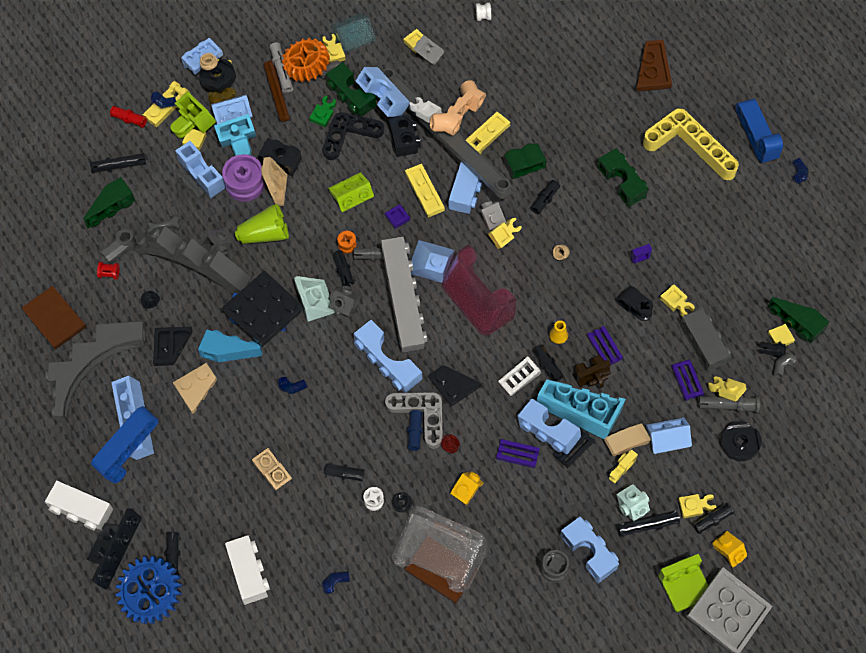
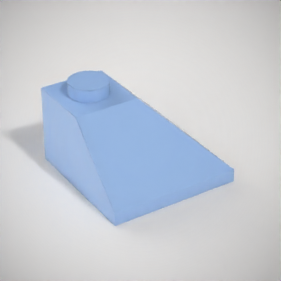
(431, 261)

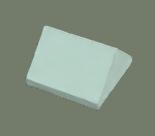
(314, 297)

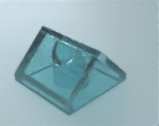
(353, 32)

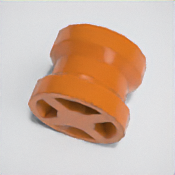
(343, 244)

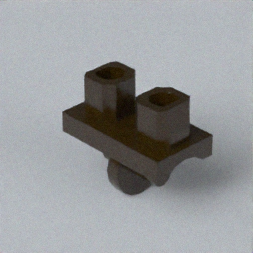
(594, 375)

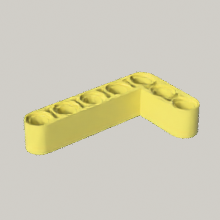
(694, 140)

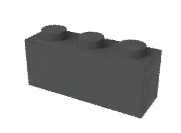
(705, 339)

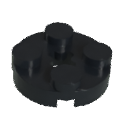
(221, 82)
(741, 452)

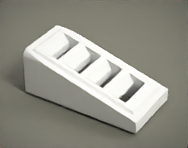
(515, 371)

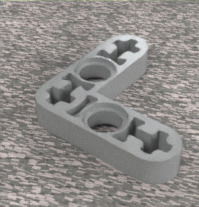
(429, 411)

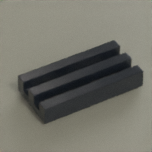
(584, 435)

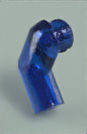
(161, 101)
(802, 171)

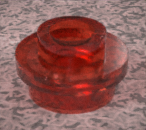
(450, 443)

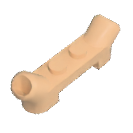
(450, 122)

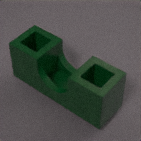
(358, 100)
(616, 165)

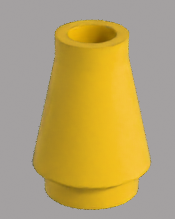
(558, 333)

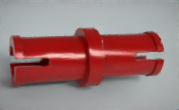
(128, 116)

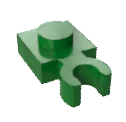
(322, 114)

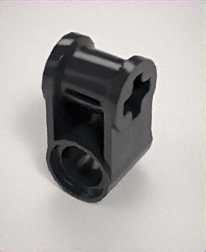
(634, 301)

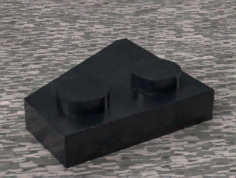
(169, 344)
(452, 384)

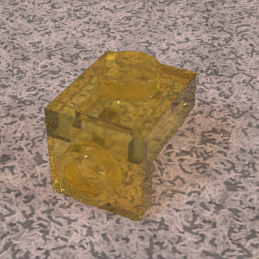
(228, 93)

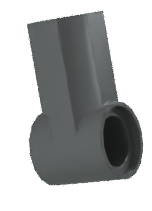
(117, 247)

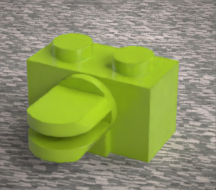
(192, 115)

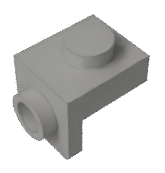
(428, 50)
(491, 214)

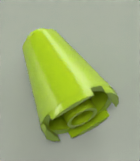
(263, 227)

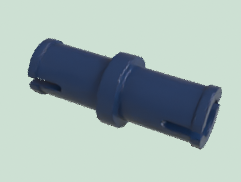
(415, 430)

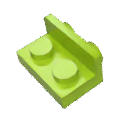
(351, 191)

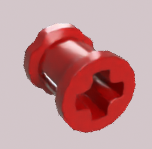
(113, 270)

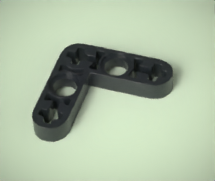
(348, 126)

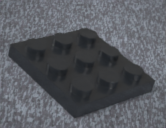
(263, 308)

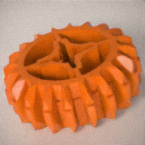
(306, 59)

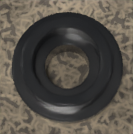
(149, 299)
(401, 496)

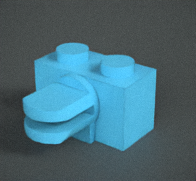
(236, 133)

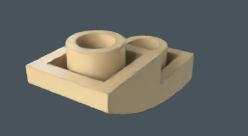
(626, 439)
(271, 469)

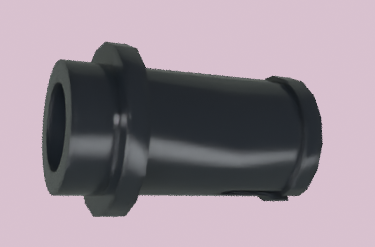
(773, 348)

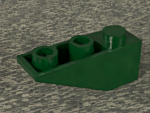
(110, 200)
(803, 319)

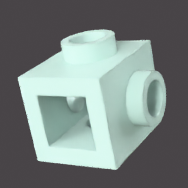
(633, 502)

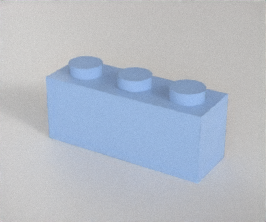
(464, 190)

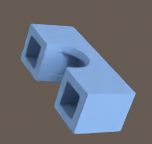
(391, 101)
(194, 164)
(561, 437)
(580, 534)

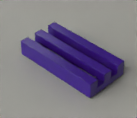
(597, 333)
(693, 395)
(535, 450)

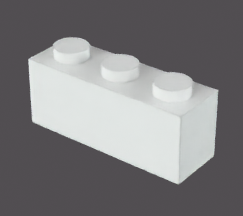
(78, 506)
(247, 569)

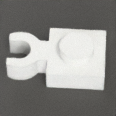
(424, 110)

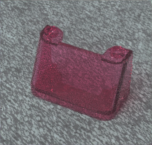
(481, 307)

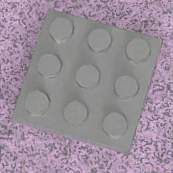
(729, 611)

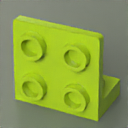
(683, 582)

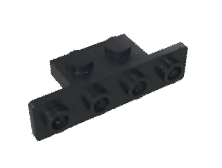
(112, 546)

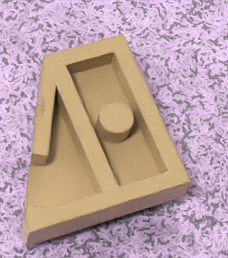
(275, 180)
(195, 386)

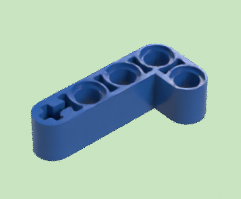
(765, 145)
(123, 444)

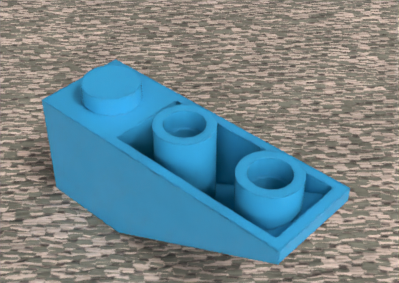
(224, 348)

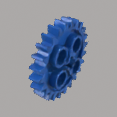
(162, 577)

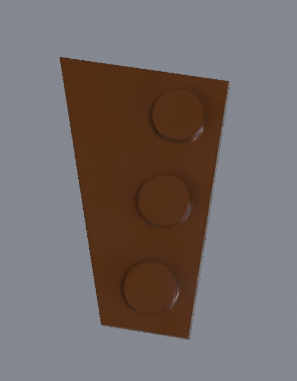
(654, 67)

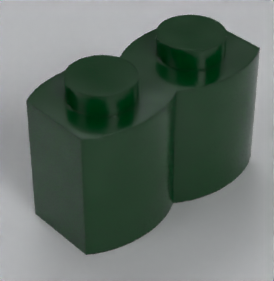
(525, 160)

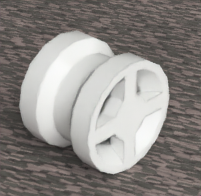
(483, 11)
(372, 494)

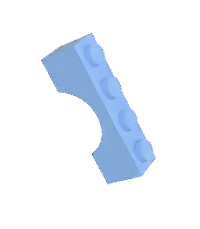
(402, 373)

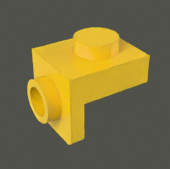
(467, 487)
(731, 548)

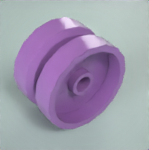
(243, 177)

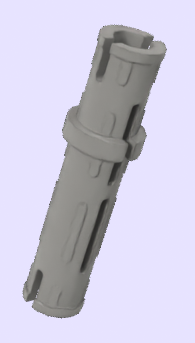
(277, 61)

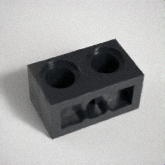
(404, 135)

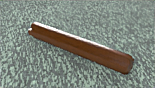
(276, 91)

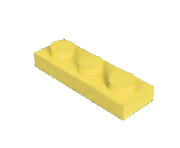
(424, 190)

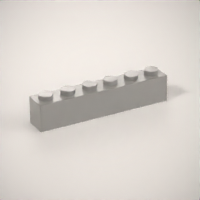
(402, 294)

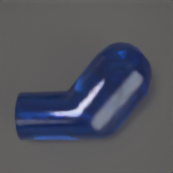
(290, 387)
(334, 578)

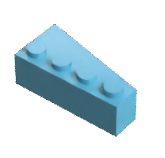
(580, 407)

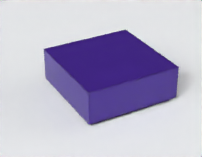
(397, 216)
(641, 253)

